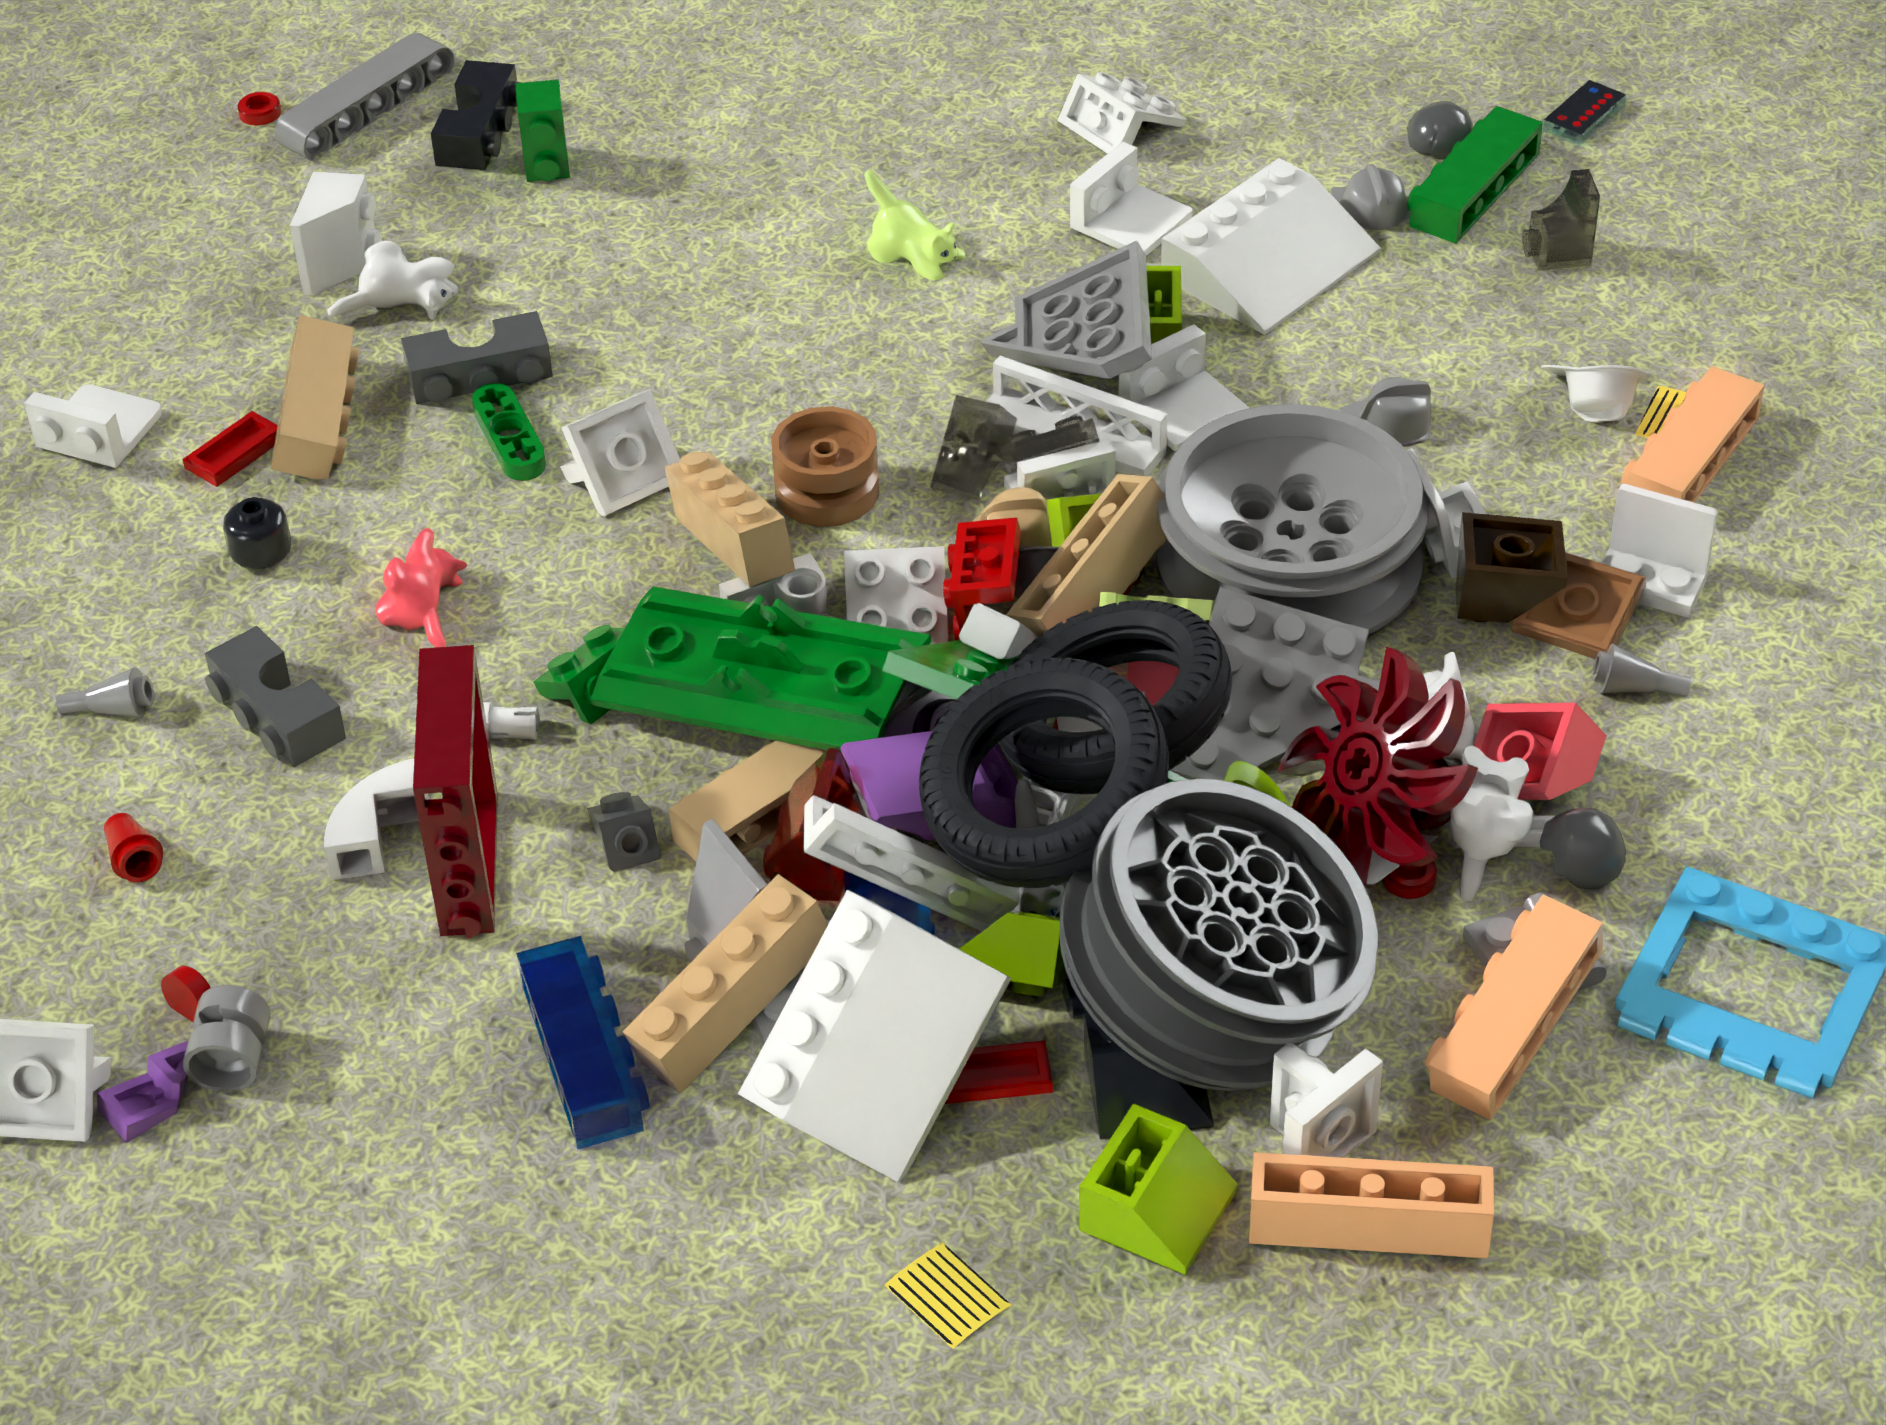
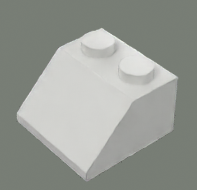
(333, 229)

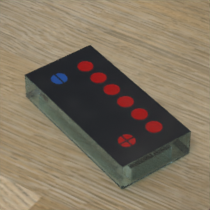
(1584, 112)

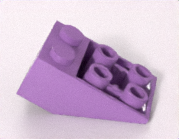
(889, 782)

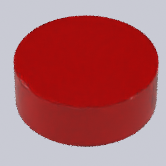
(259, 108)
(1411, 882)
(183, 990)

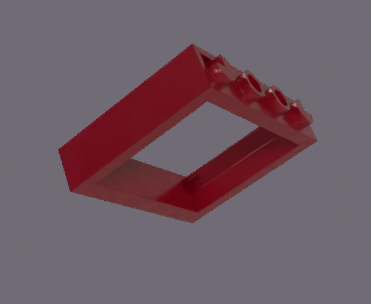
(457, 761)

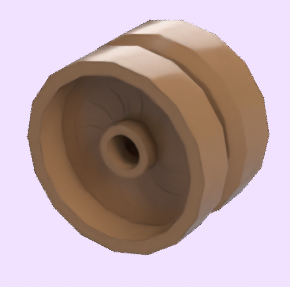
(825, 466)

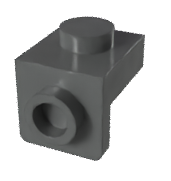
(625, 830)

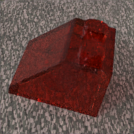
(786, 855)

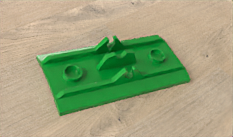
(754, 669)

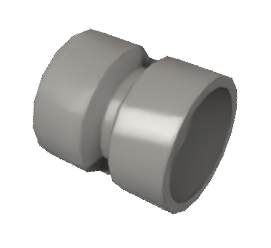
(227, 1038)

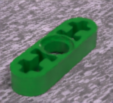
(510, 418)

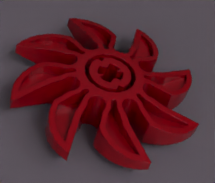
(1381, 763)

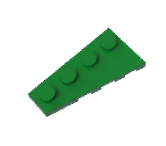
(944, 667)

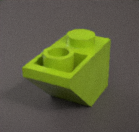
(1022, 948)

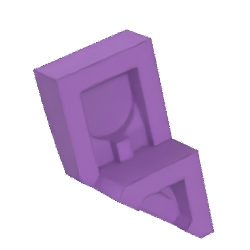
(147, 1099)

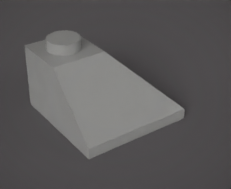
(720, 888)

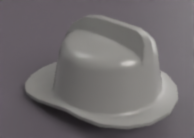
(1374, 198)
(1398, 408)

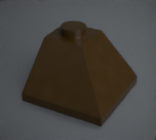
(1507, 565)

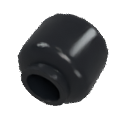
(257, 533)

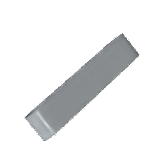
(363, 94)

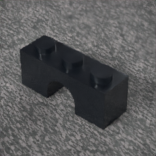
(485, 107)

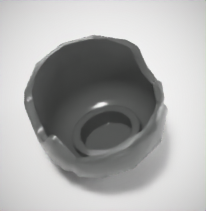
(1438, 128)
(1585, 847)

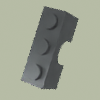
(445, 370)
(290, 722)

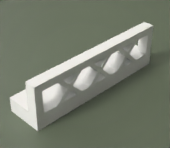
(1037, 411)
(903, 865)

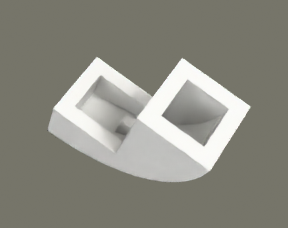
(354, 826)

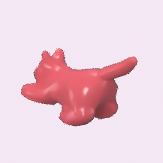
(415, 587)

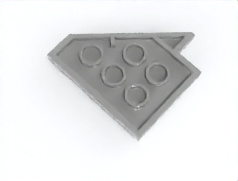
(1084, 320)
(1275, 669)

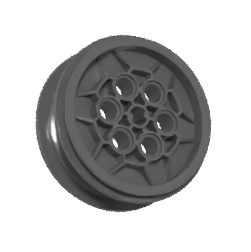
(1217, 933)

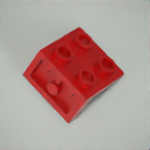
(981, 566)

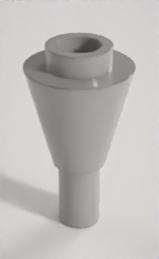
(1627, 673)
(119, 695)

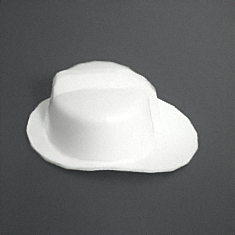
(1600, 391)

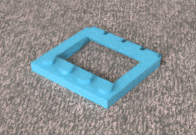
(1746, 1043)

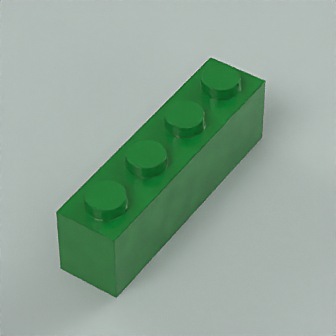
(1474, 174)

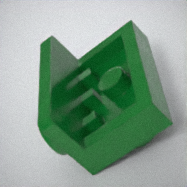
(575, 673)

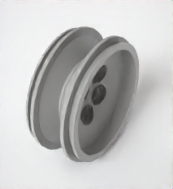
(1295, 513)

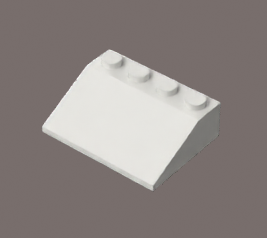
(1267, 247)
(874, 1036)

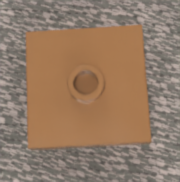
(1587, 611)

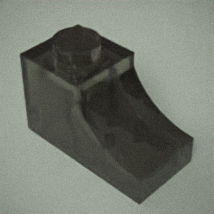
(1565, 229)
(971, 446)

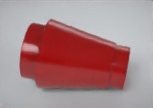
(132, 848)

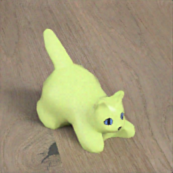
(905, 232)

